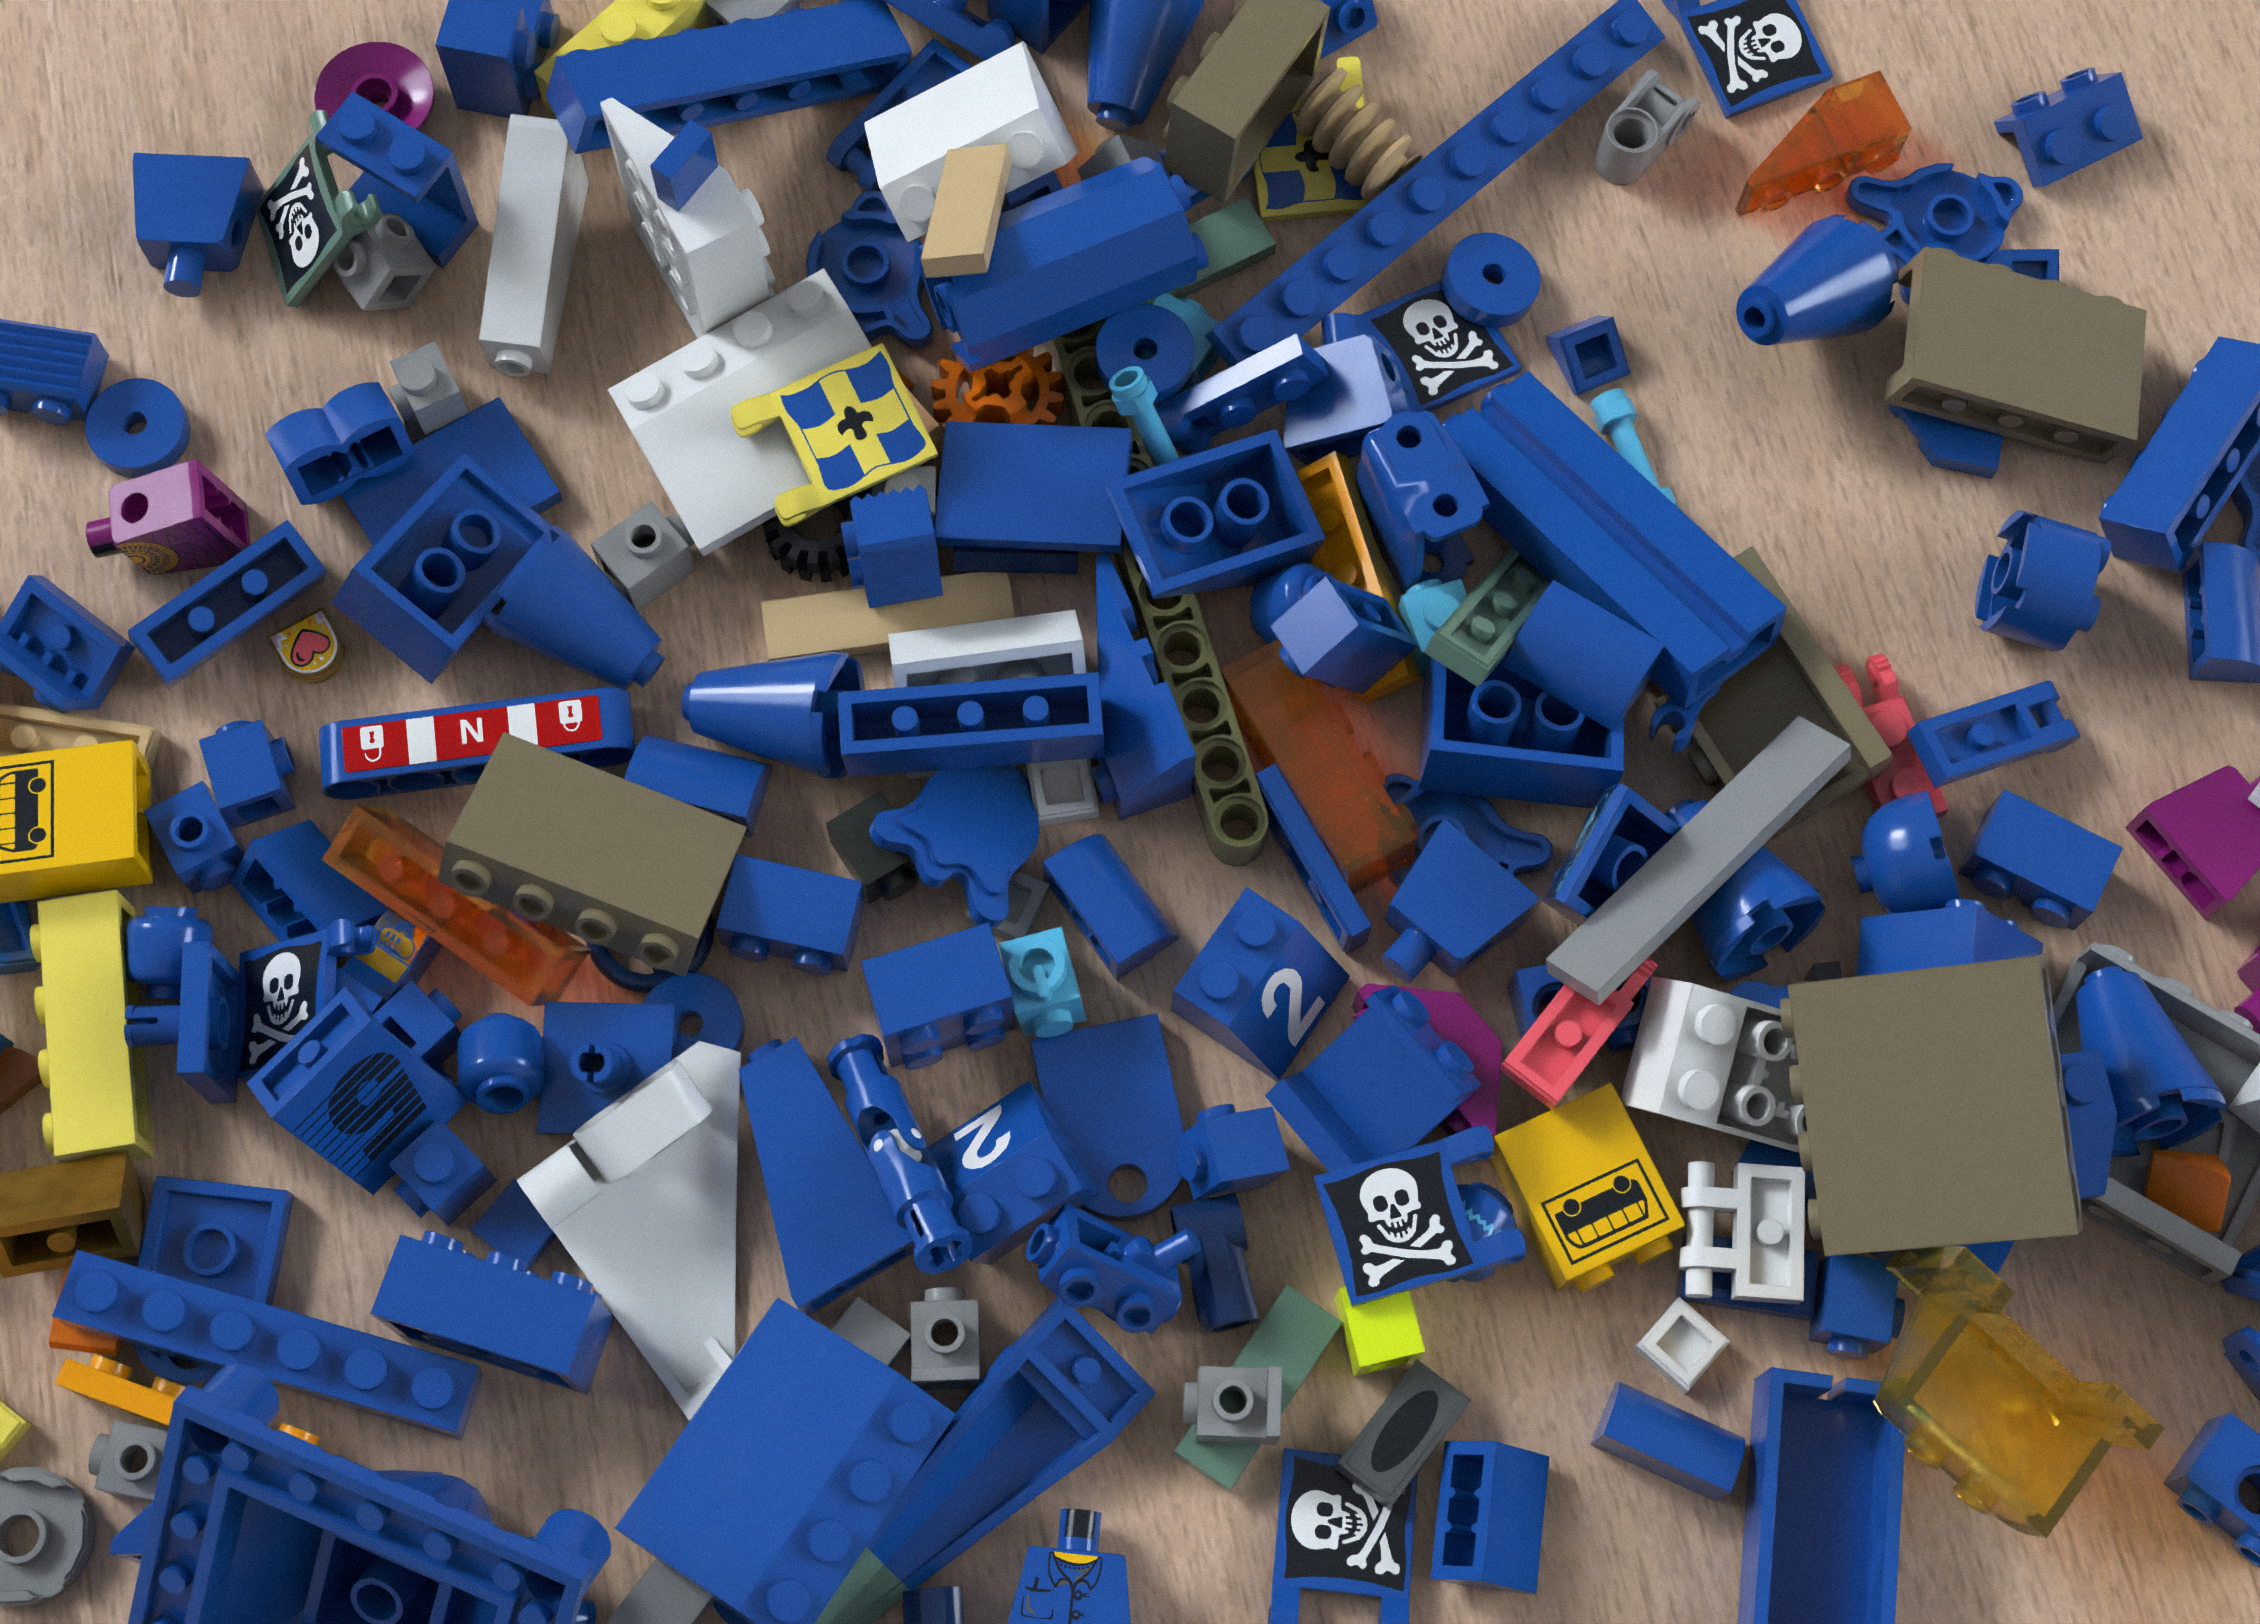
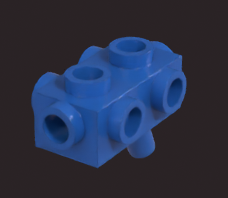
(1110, 1268)

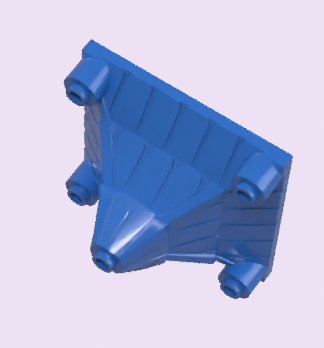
(287, 1534)

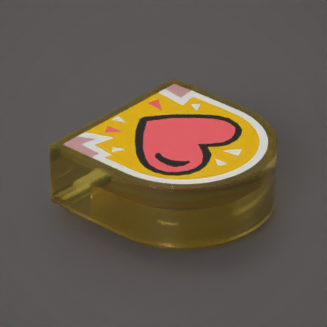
(309, 648)

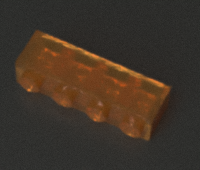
(1328, 774)
(402, 871)

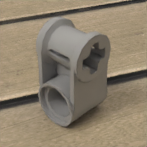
(1648, 123)

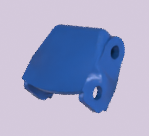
(1418, 497)

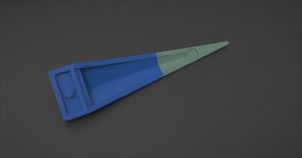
(1019, 1431)

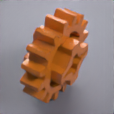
(1000, 391)

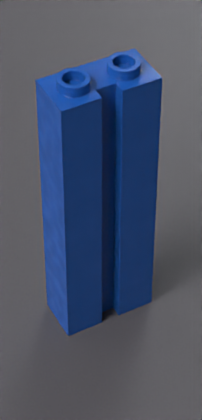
(1613, 537)

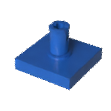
(200, 1025)
(598, 1056)

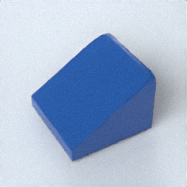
(1589, 353)

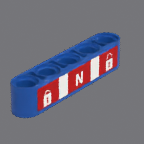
(456, 742)

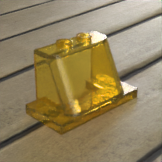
(1993, 1400)

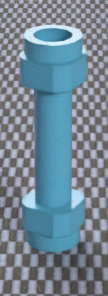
(1134, 396)
(1616, 416)

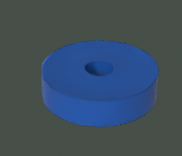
(1483, 301)
(1152, 329)
(130, 403)
(707, 999)

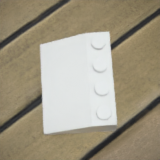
(706, 251)
(686, 399)

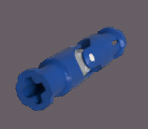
(899, 1154)

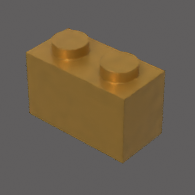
(69, 1208)

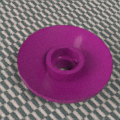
(380, 75)

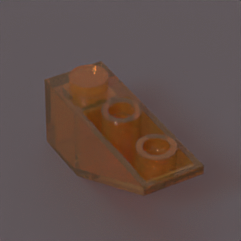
(1841, 135)

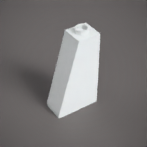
(532, 246)

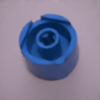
(2041, 581)

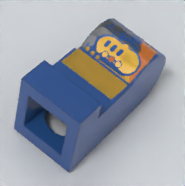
(399, 956)

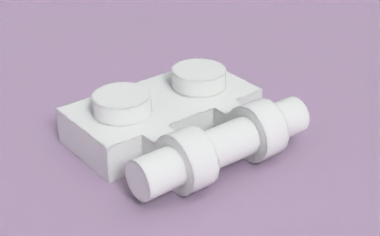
(1765, 1232)

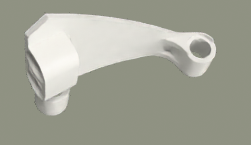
(653, 1211)

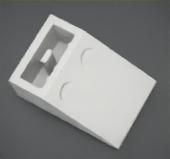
(1714, 1064)

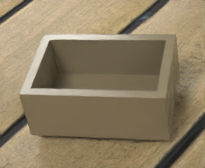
(1242, 91)

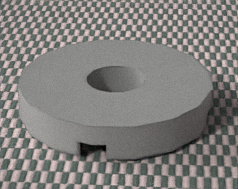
(63, 1540)

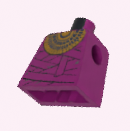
(172, 521)

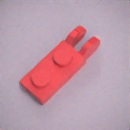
(1892, 722)
(1569, 1038)

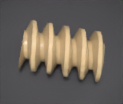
(1352, 136)

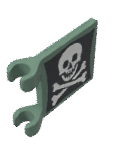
(308, 218)

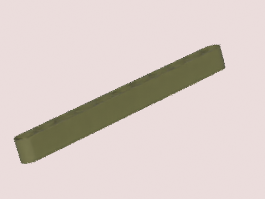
(1174, 630)

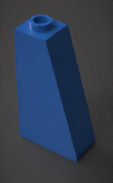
(818, 1180)

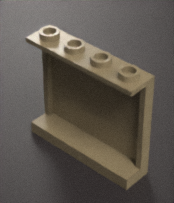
(1933, 1107)

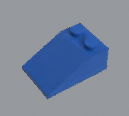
(1217, 517)
(441, 567)

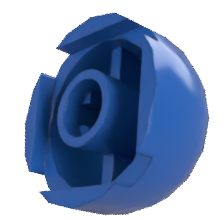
(1905, 857)

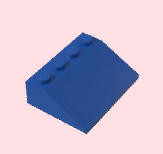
(785, 1471)

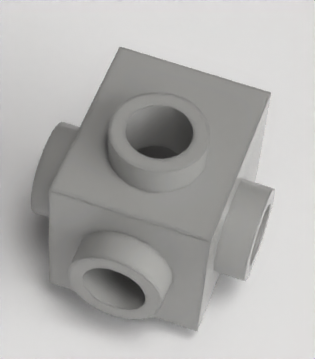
(384, 265)

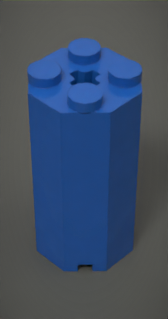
(1072, 262)

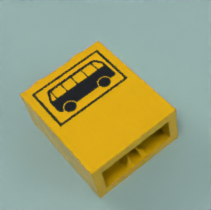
(74, 821)
(1586, 1190)

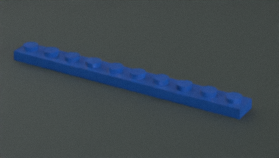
(1438, 183)

